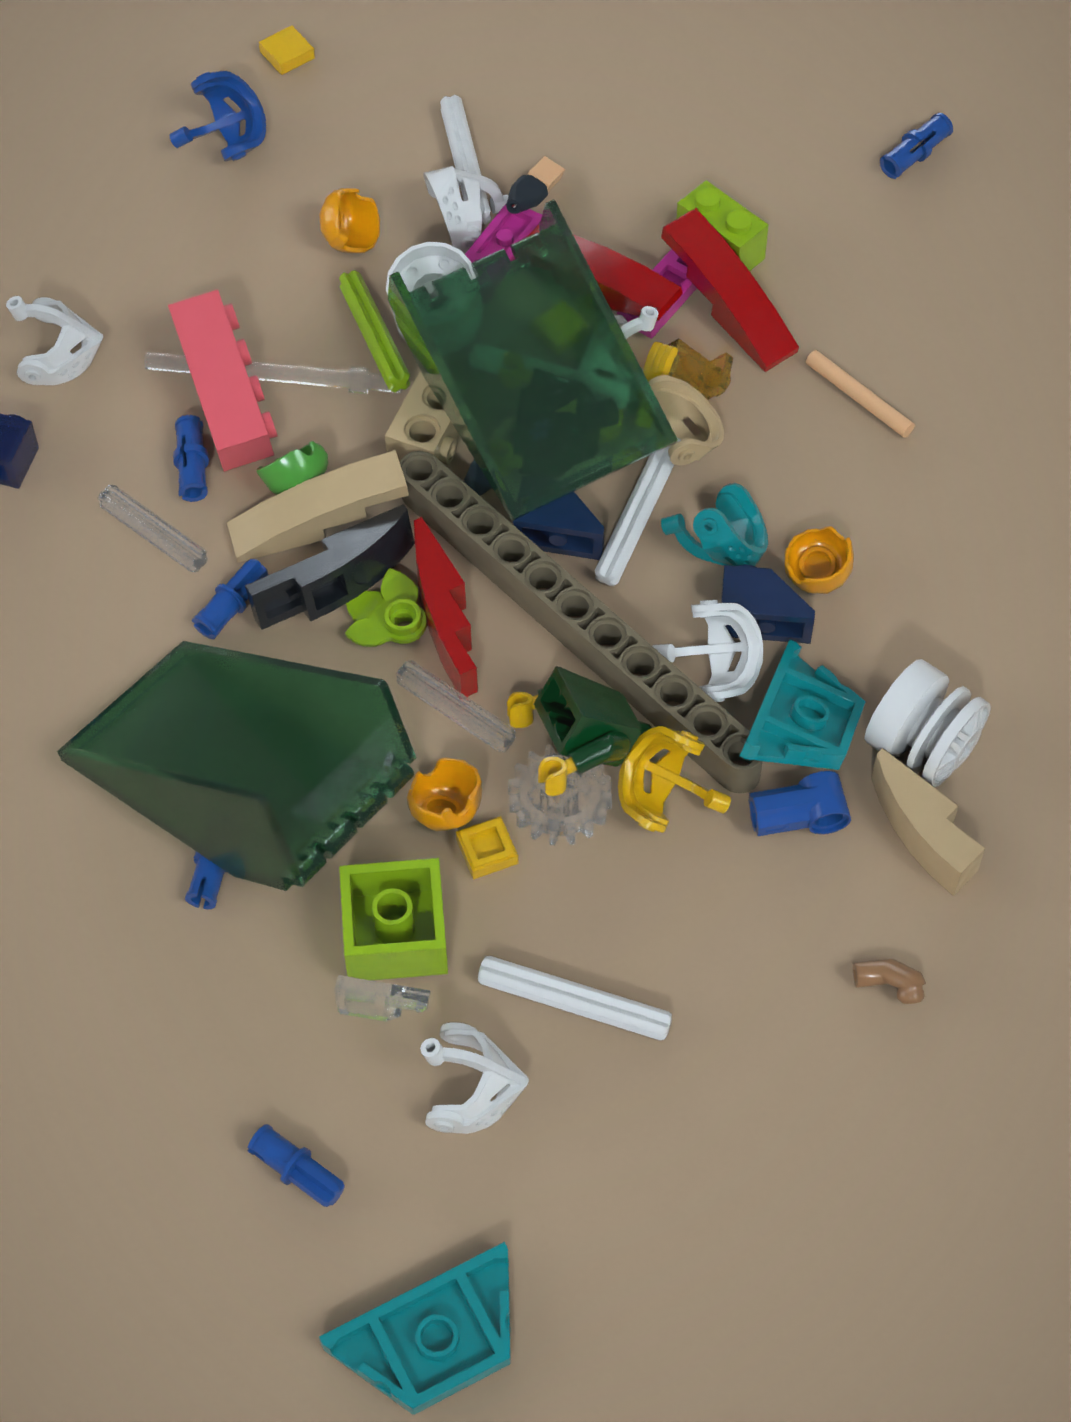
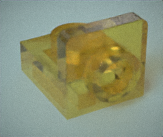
(706, 376)

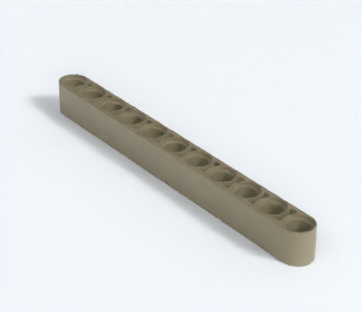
(462, 514)

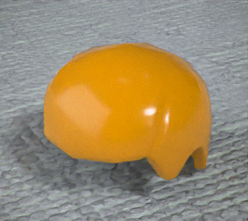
(349, 221)
(819, 560)
(446, 795)

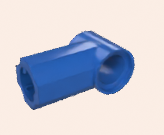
(812, 804)

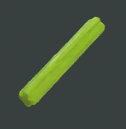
(374, 331)

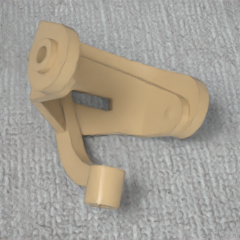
(682, 401)

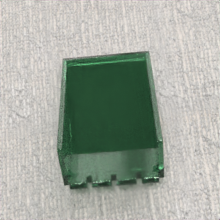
(533, 368)
(250, 758)

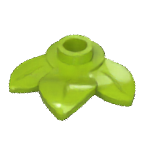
(380, 612)

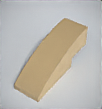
(926, 823)

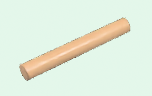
(860, 393)

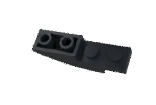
(344, 570)

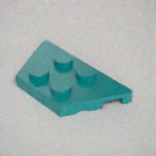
(804, 716)
(432, 1335)

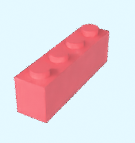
(222, 381)

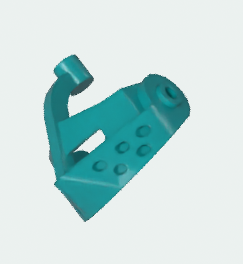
(729, 534)

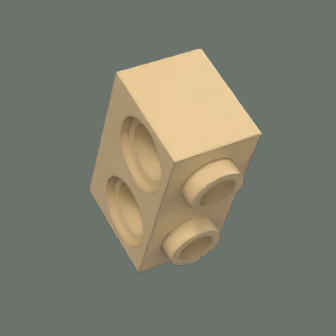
(422, 425)

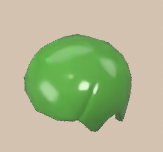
(294, 468)

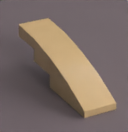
(325, 501)

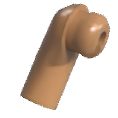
(893, 973)

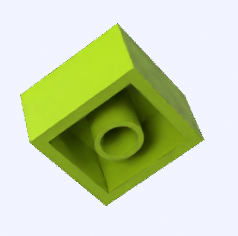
(393, 919)

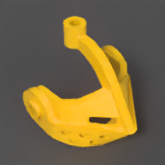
(665, 774)

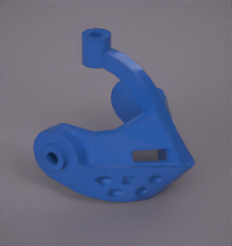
(215, 88)

